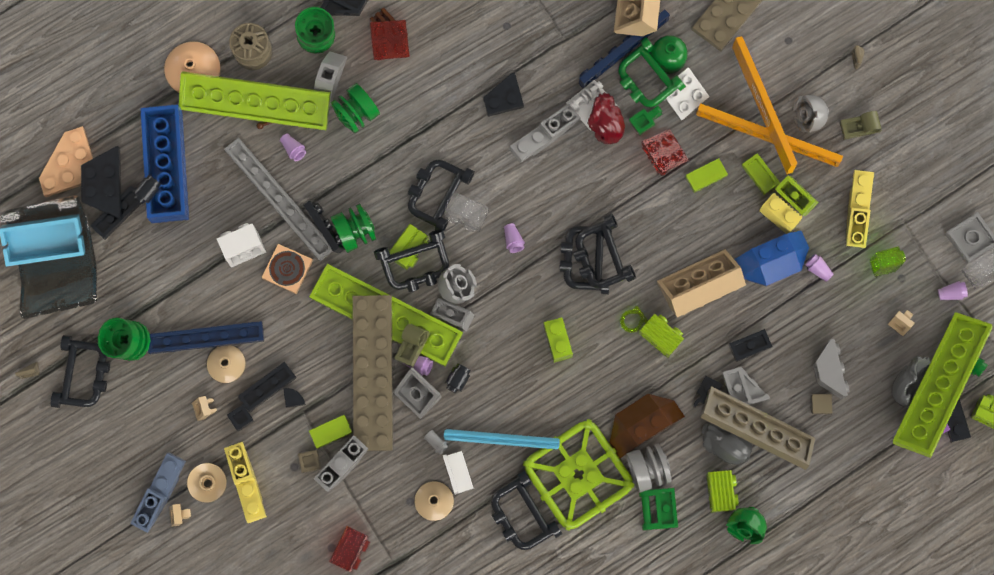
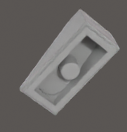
(452, 314)

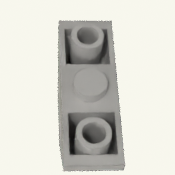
(330, 73)
(830, 370)
(341, 464)

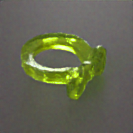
(636, 310)

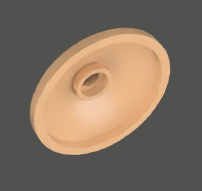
(203, 57)

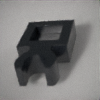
(704, 387)

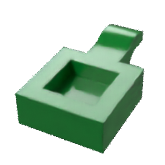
(644, 121)

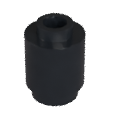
(146, 189)
(457, 378)

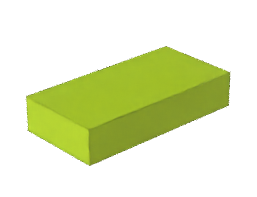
(760, 174)
(706, 175)
(330, 431)

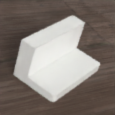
(458, 472)

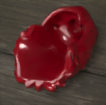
(606, 120)

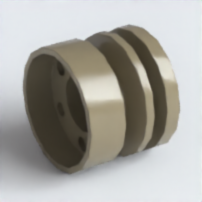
(250, 56)

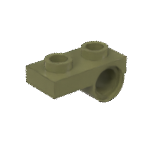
(861, 126)
(412, 345)

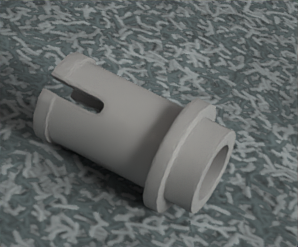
(436, 442)

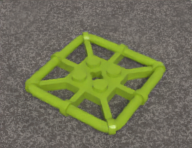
(575, 487)

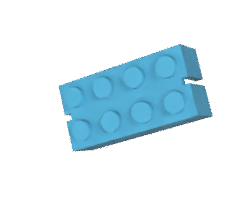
(42, 240)

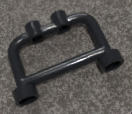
(424, 176)
(582, 255)
(566, 265)
(412, 283)
(99, 385)
(509, 533)

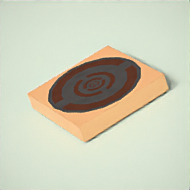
(287, 269)

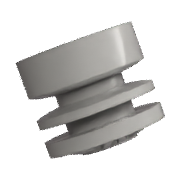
(649, 467)

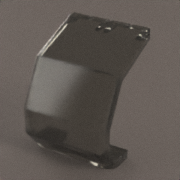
(59, 282)

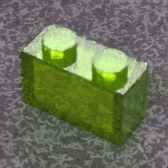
(887, 261)

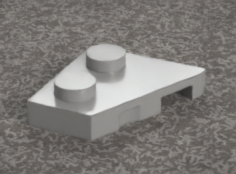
(743, 387)

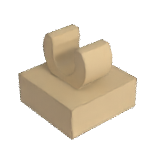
(902, 322)
(202, 408)
(177, 514)

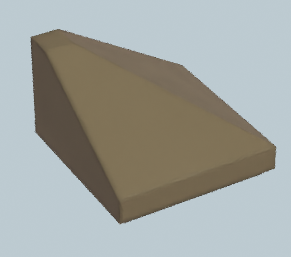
(857, 56)
(29, 371)

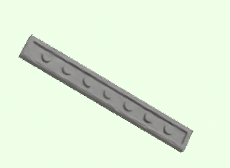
(278, 199)

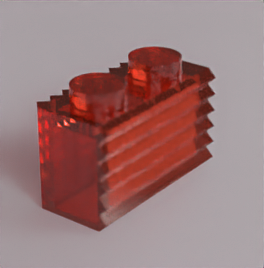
(349, 549)

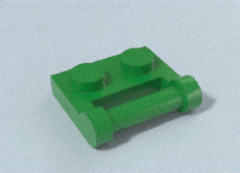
(665, 509)

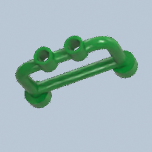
(672, 84)

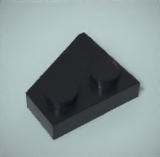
(504, 97)

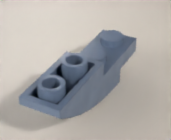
(158, 493)

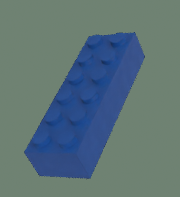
(165, 162)

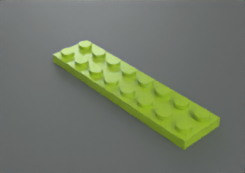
(254, 100)
(336, 291)
(942, 384)

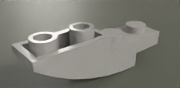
(545, 133)

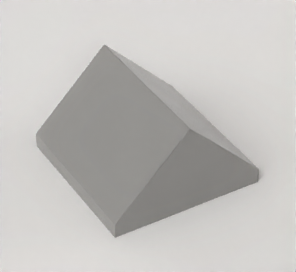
(417, 393)

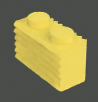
(780, 213)

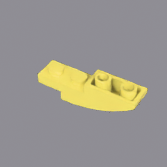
(858, 209)
(245, 482)

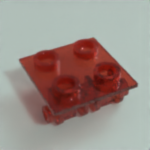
(389, 39)
(664, 152)

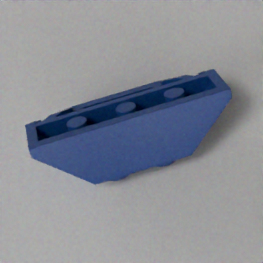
(774, 259)

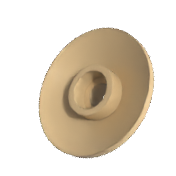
(226, 373)
(197, 480)
(434, 511)

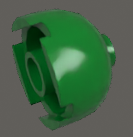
(670, 53)
(747, 524)

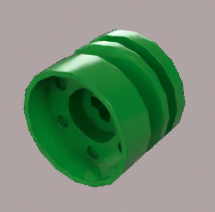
(310, 21)
(355, 108)
(353, 228)
(123, 339)

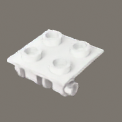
(690, 97)
(583, 101)

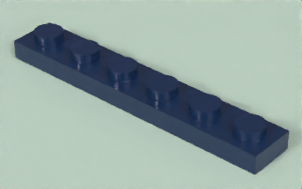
(617, 53)
(206, 337)

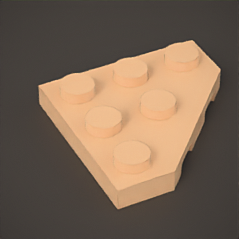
(64, 165)

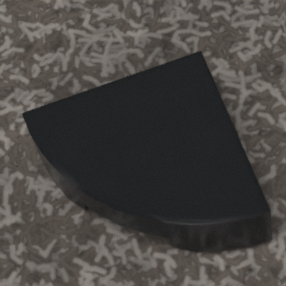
(293, 398)

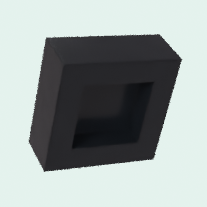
(240, 417)

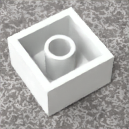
(241, 244)

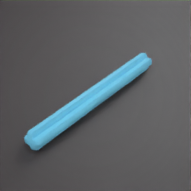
(501, 439)

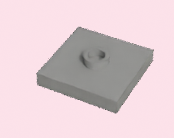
(971, 237)

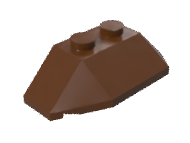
(642, 422)

